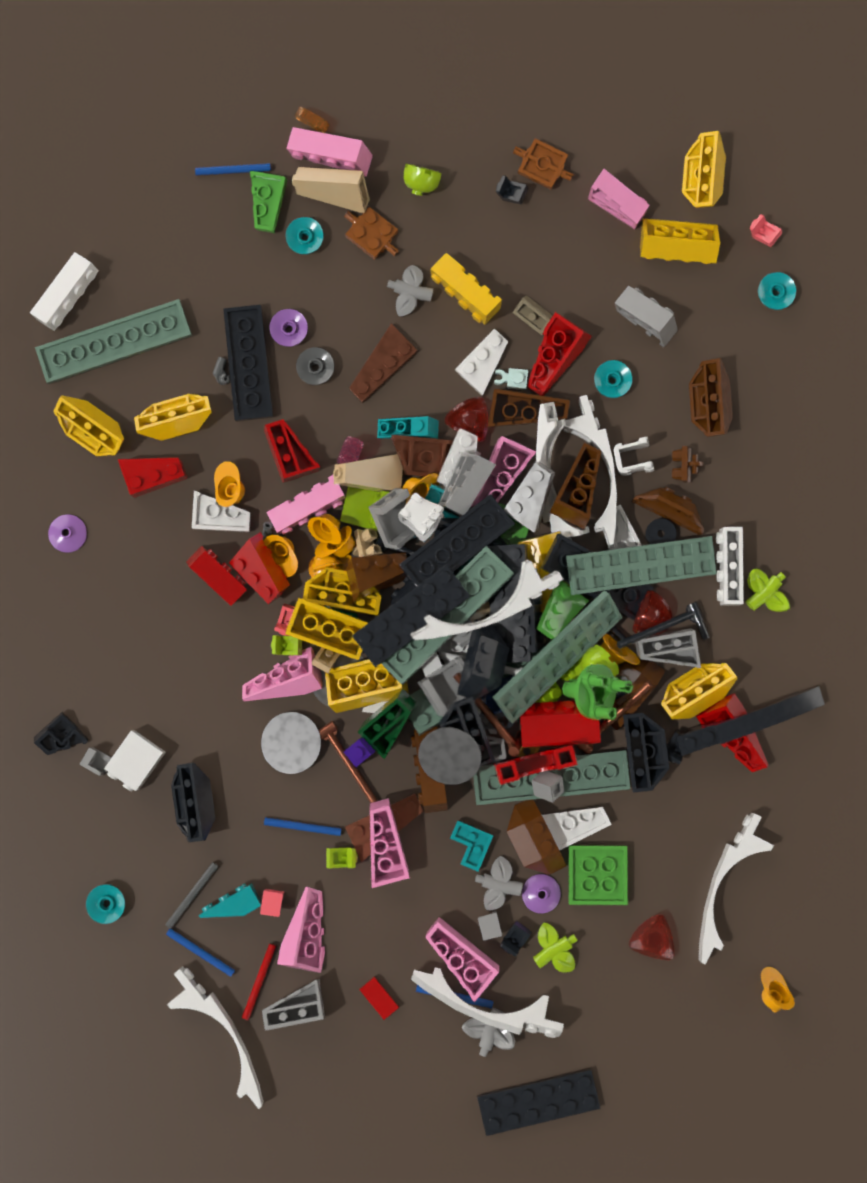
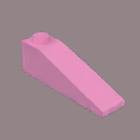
(288, 679)
(303, 939)

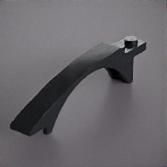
(734, 728)

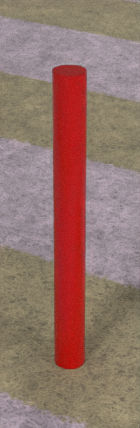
(259, 981)

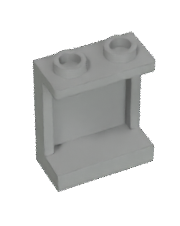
(386, 518)
(442, 687)

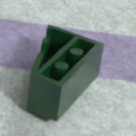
(386, 723)

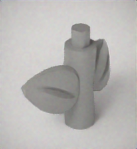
(410, 290)
(498, 884)
(489, 1034)

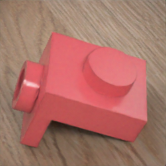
(765, 231)
(284, 618)

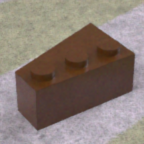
(374, 573)

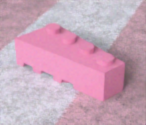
(509, 461)
(306, 505)
(387, 853)
(463, 958)

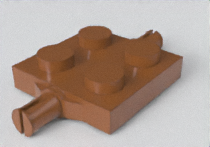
(542, 163)
(371, 233)

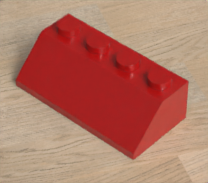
(557, 725)

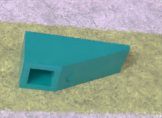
(412, 426)
(238, 904)

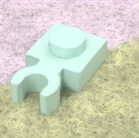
(514, 378)

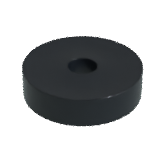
(660, 525)

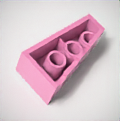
(329, 150)

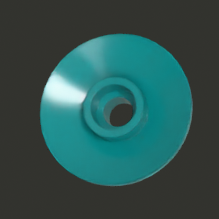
(301, 227)
(781, 283)
(616, 370)
(96, 907)

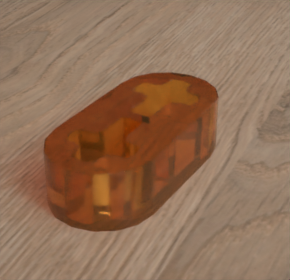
(312, 120)

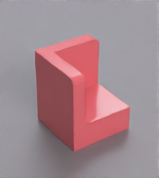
(272, 902)

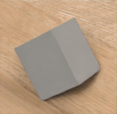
(95, 761)
(548, 786)
(490, 926)

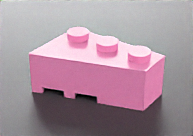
(618, 199)

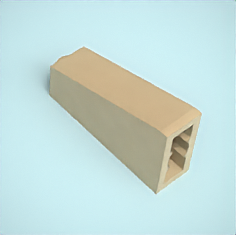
(333, 186)
(370, 474)

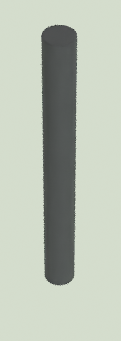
(191, 895)

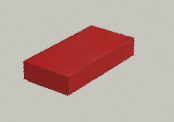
(379, 998)

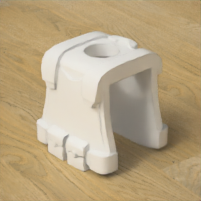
(642, 443)
(421, 516)

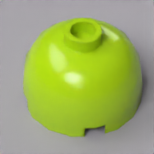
(421, 179)
(598, 655)

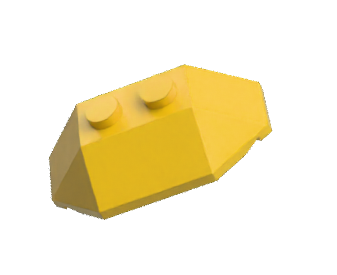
(704, 170)
(173, 417)
(89, 426)
(332, 590)
(698, 690)

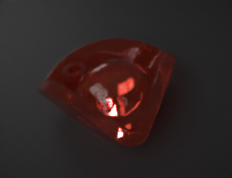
(470, 416)
(651, 612)
(653, 939)

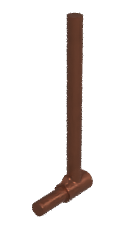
(329, 732)
(513, 743)
(588, 748)

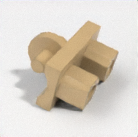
(365, 543)

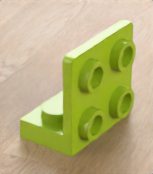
(357, 505)

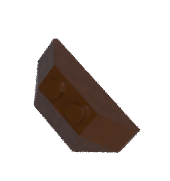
(711, 398)
(671, 507)
(638, 675)
(533, 839)

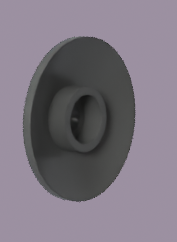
(312, 357)

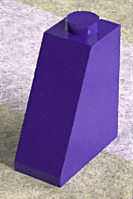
(359, 752)

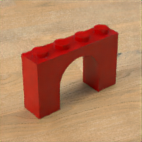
(542, 761)

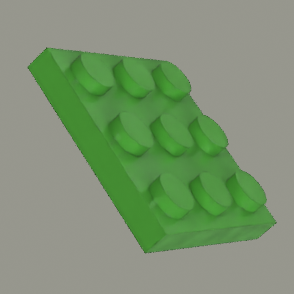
(597, 875)

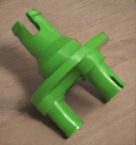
(596, 691)

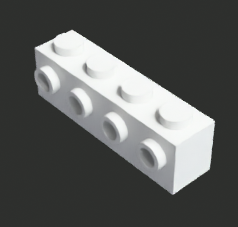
(64, 291)
(731, 566)

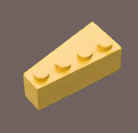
(465, 289)

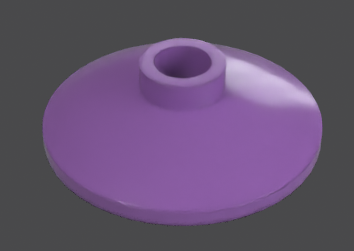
(284, 319)
(76, 536)
(541, 883)

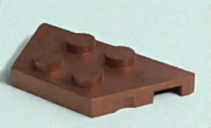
(421, 455)

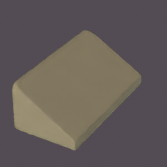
(532, 314)

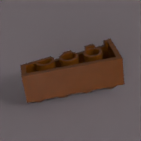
(519, 408)
(577, 491)
(433, 792)

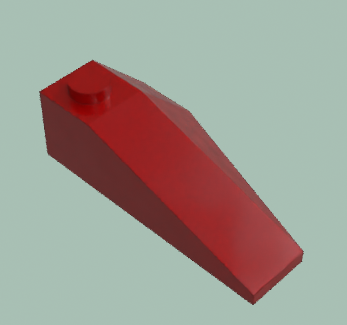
(558, 350)
(746, 748)

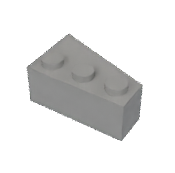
(298, 1008)

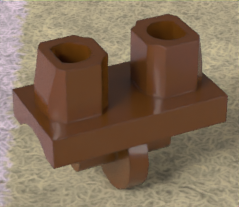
(684, 455)

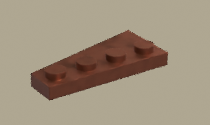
(384, 361)
(359, 831)

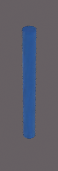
(232, 169)
(302, 826)
(200, 952)
(466, 998)

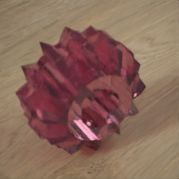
(350, 450)

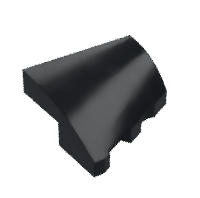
(58, 735)

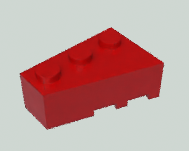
(288, 452)
(151, 474)
(259, 569)
(217, 575)

